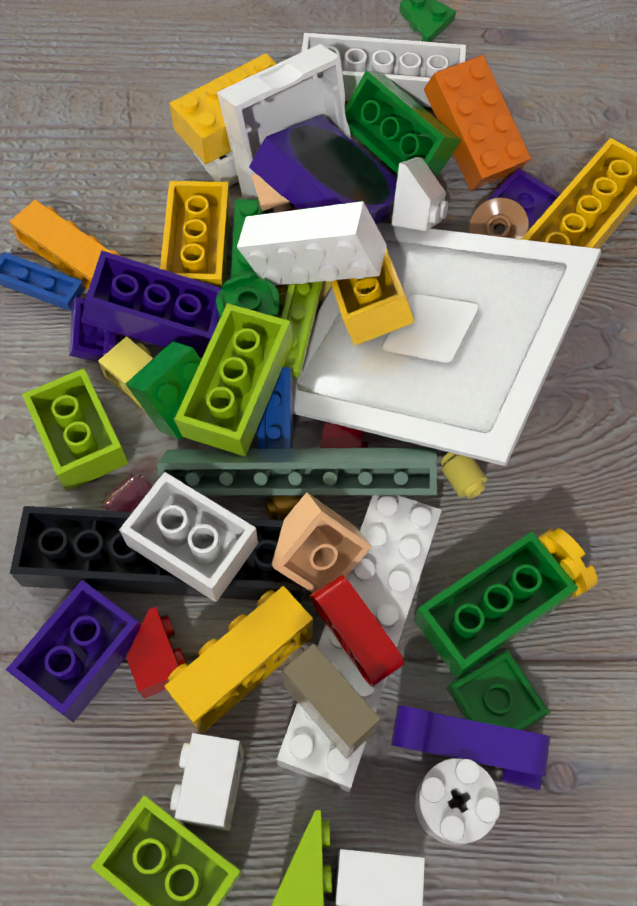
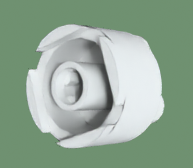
(479, 808)

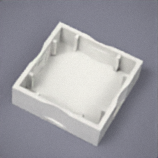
(278, 99)

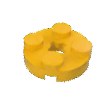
(568, 555)

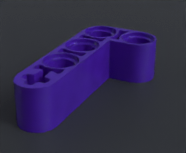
(471, 740)

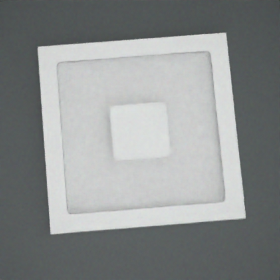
(472, 359)

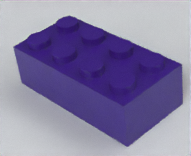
(150, 303)

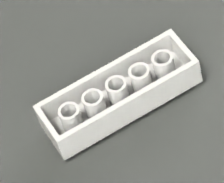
(402, 61)

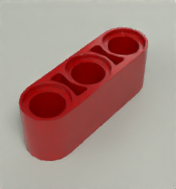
(357, 630)

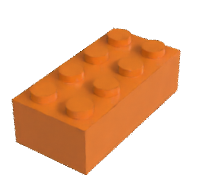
(473, 109)

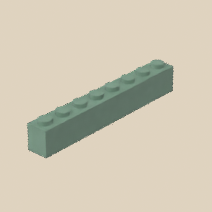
(305, 470)

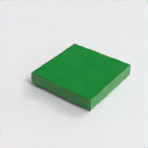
(498, 694)

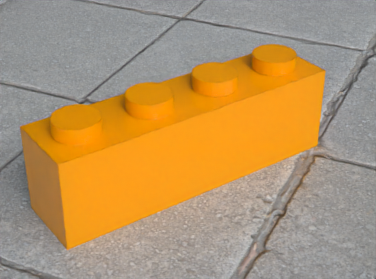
(58, 241)

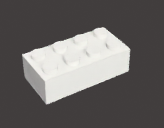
(313, 244)

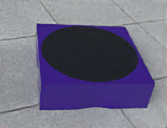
(323, 167)

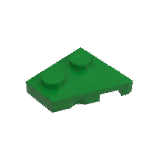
(427, 17)

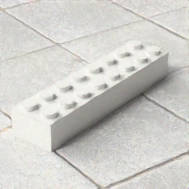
(386, 583)

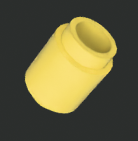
(463, 475)

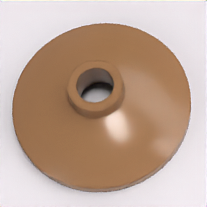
(499, 213)

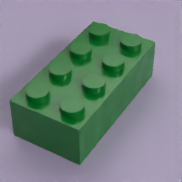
(397, 125)
(494, 604)

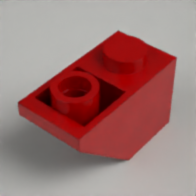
(153, 655)

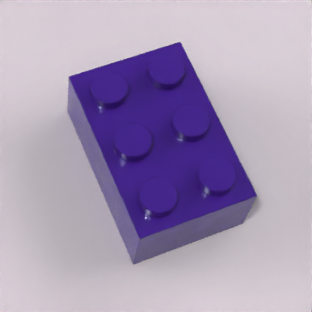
(76, 651)

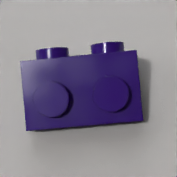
(87, 340)

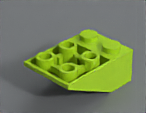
(306, 874)

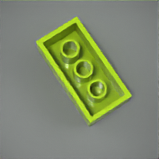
(235, 379)

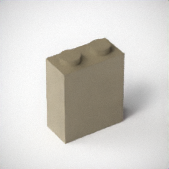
(329, 699)

